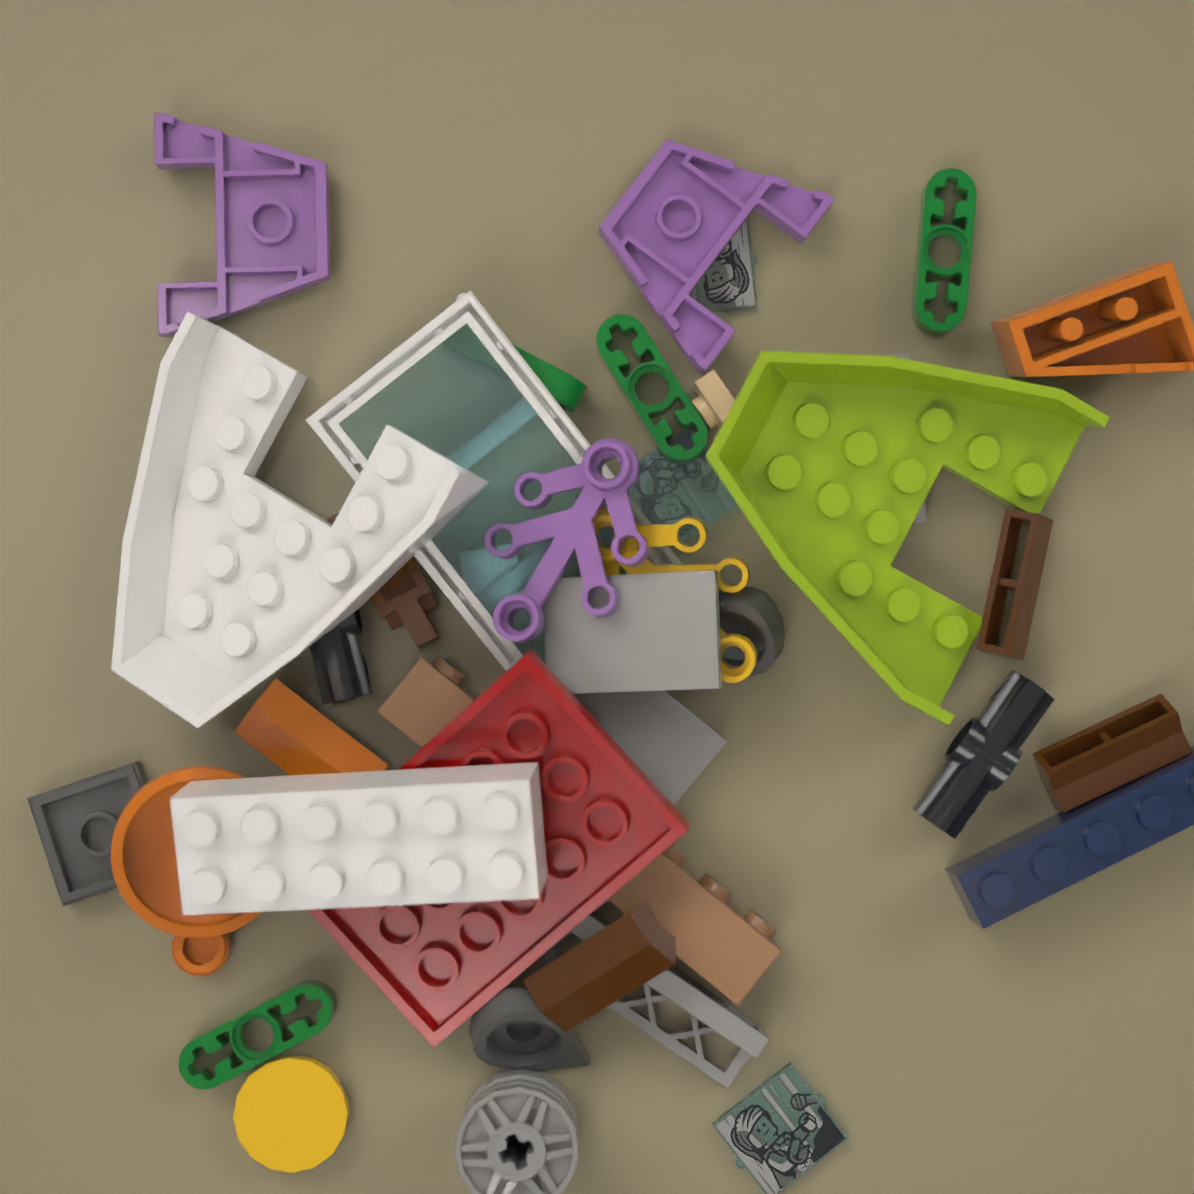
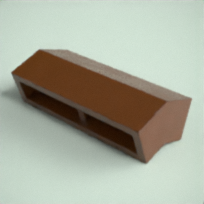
(1025, 587)
(1111, 753)
(602, 968)

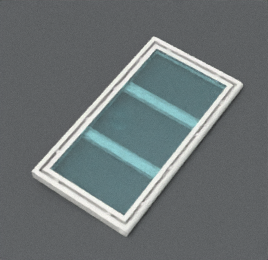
(484, 408)

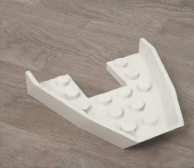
(226, 570)

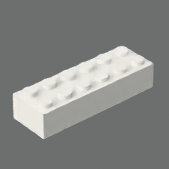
(360, 839)

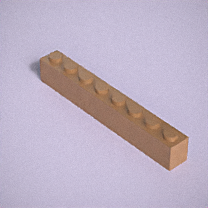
(709, 933)

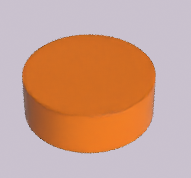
(201, 955)

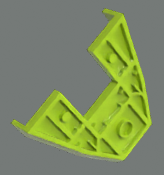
(839, 460)

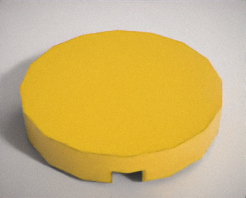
(291, 1113)

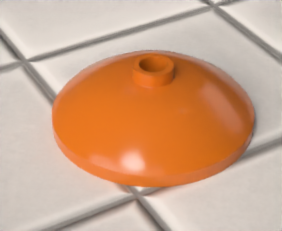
(147, 863)

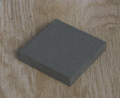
(79, 827)

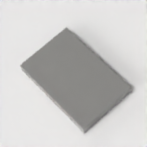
(654, 641)
(657, 735)

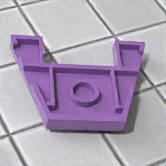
(681, 221)
(267, 222)

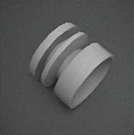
(537, 1112)

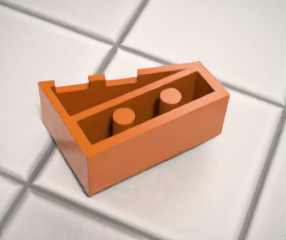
(1106, 328)

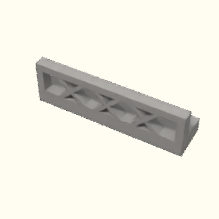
(694, 999)

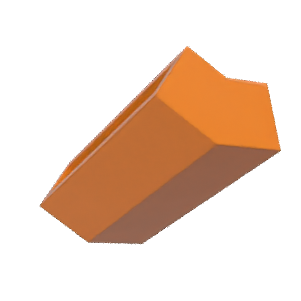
(301, 737)

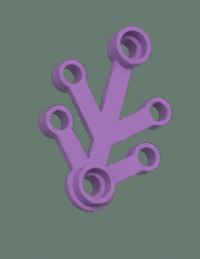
(571, 533)

